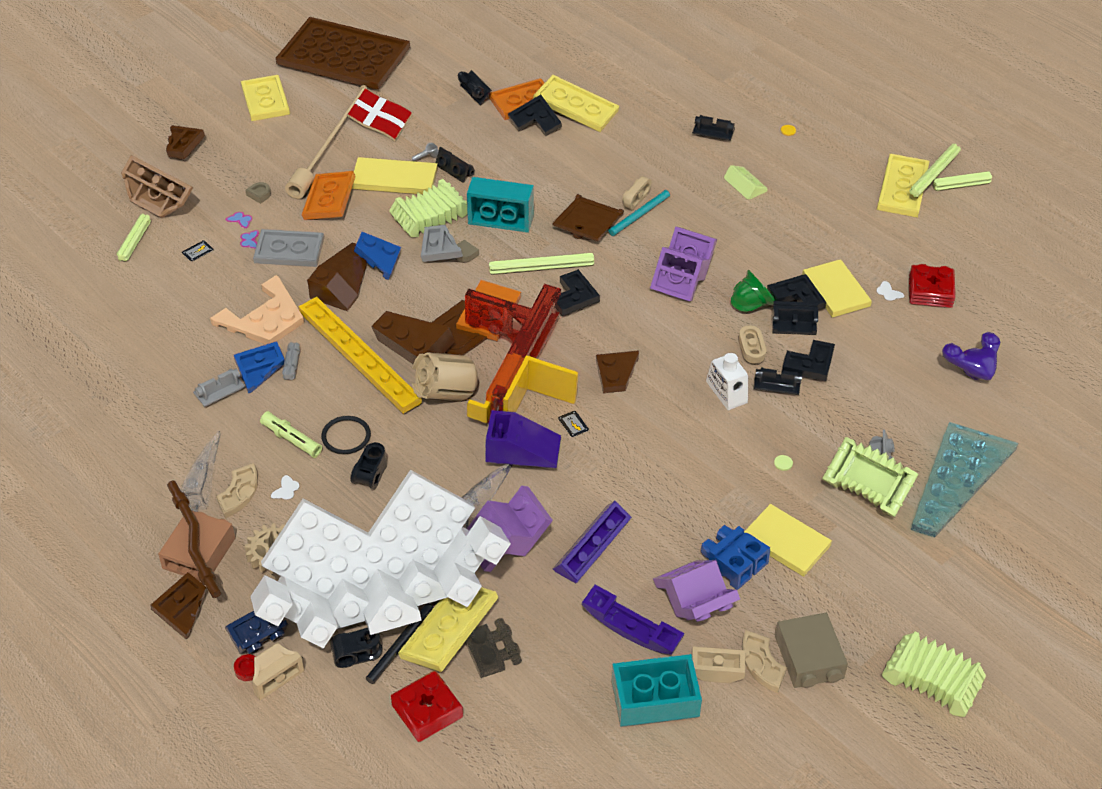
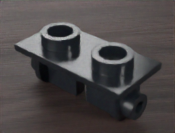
(474, 86)
(705, 127)
(453, 165)
(769, 380)

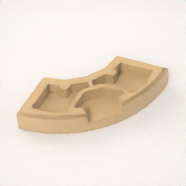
(240, 491)
(761, 662)

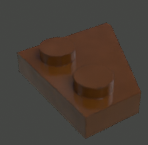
(183, 141)
(616, 370)
(181, 604)

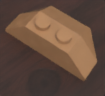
(153, 188)

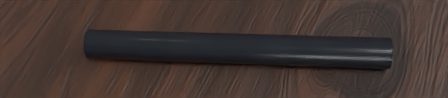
(393, 651)

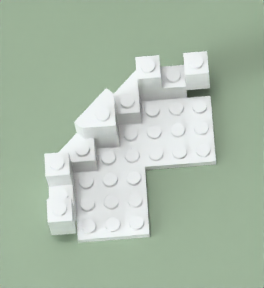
(380, 576)

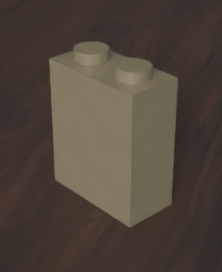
(811, 650)

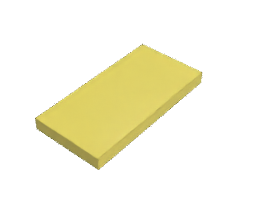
(577, 103)
(394, 175)
(899, 178)
(446, 630)

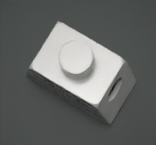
(728, 381)

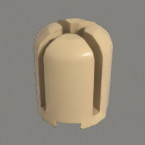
(444, 376)

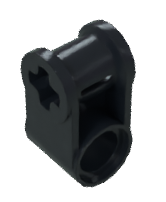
(370, 466)
(355, 648)

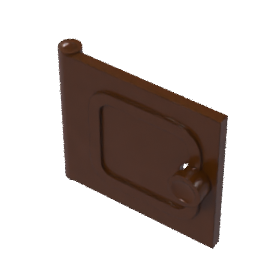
(589, 215)
(464, 340)

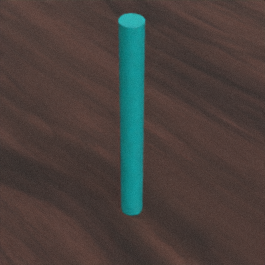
(639, 213)

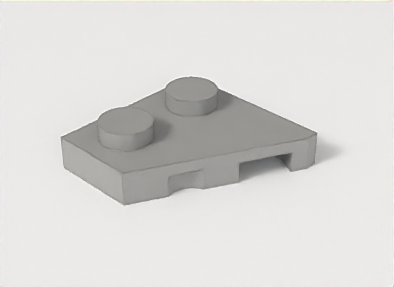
(439, 244)

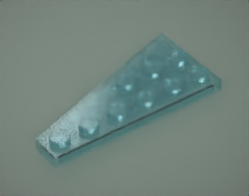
(960, 470)

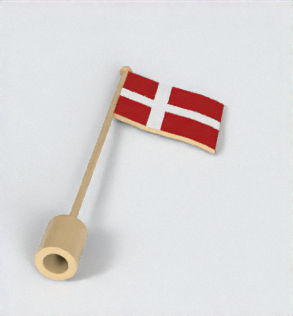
(366, 110)

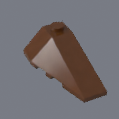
(338, 279)

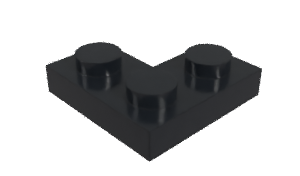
(536, 111)
(797, 288)
(578, 293)
(814, 365)

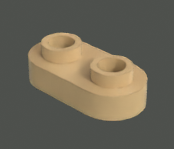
(637, 192)
(752, 344)

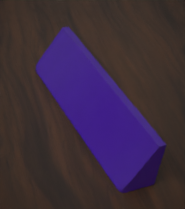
(592, 542)

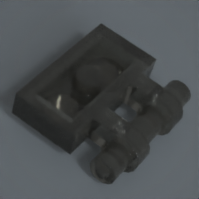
(484, 650)

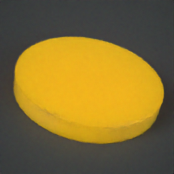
(788, 130)

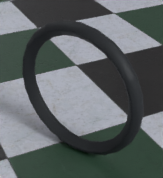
(348, 451)

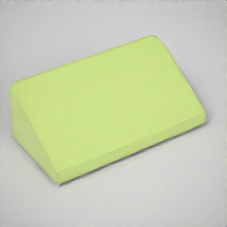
(744, 182)

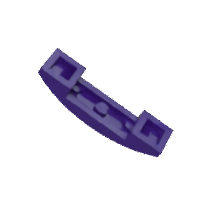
(629, 624)

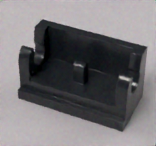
(794, 318)

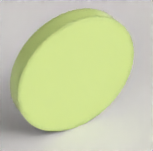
(783, 462)

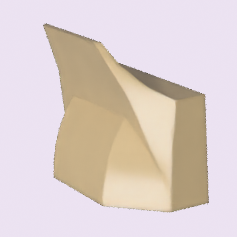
(719, 664)
(274, 669)

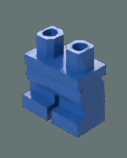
(737, 554)

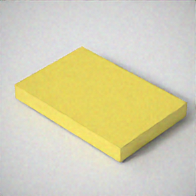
(265, 97)
(838, 288)
(789, 539)

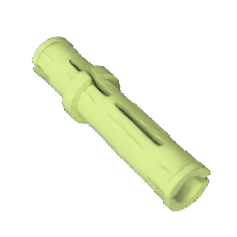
(310, 446)

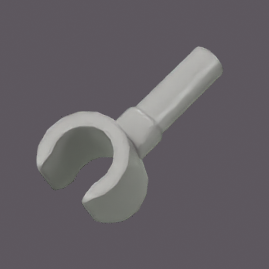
(430, 149)

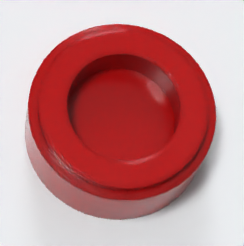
(244, 667)

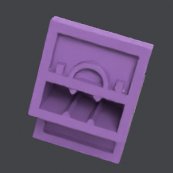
(683, 263)
(520, 519)
(697, 590)

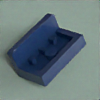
(252, 630)

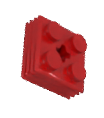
(932, 285)
(413, 710)

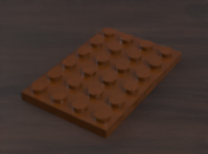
(343, 52)

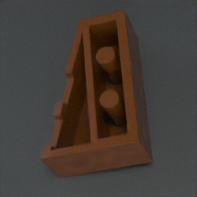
(411, 335)

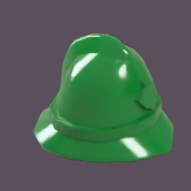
(750, 294)

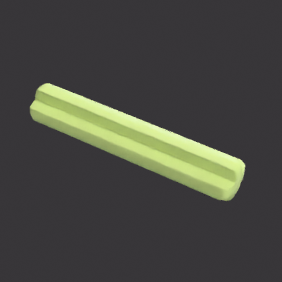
(962, 180)
(133, 237)

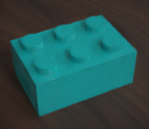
(500, 204)
(656, 690)

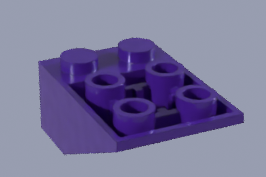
(520, 441)

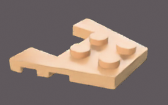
(267, 322)

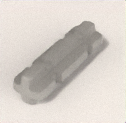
(291, 361)

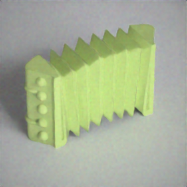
(429, 209)
(871, 475)
(935, 671)

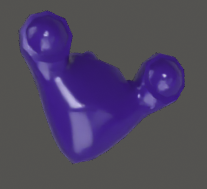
(975, 362)

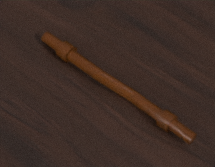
(205, 573)

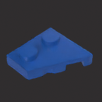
(377, 253)
(258, 364)

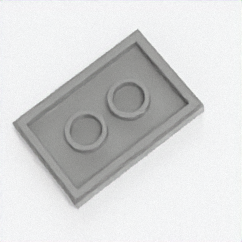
(288, 248)

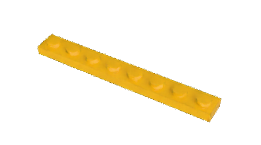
(360, 355)

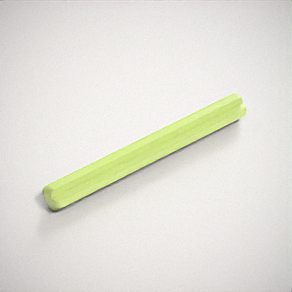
(926, 179)
(541, 263)

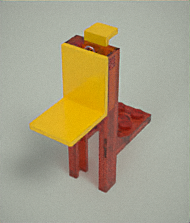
(521, 366)

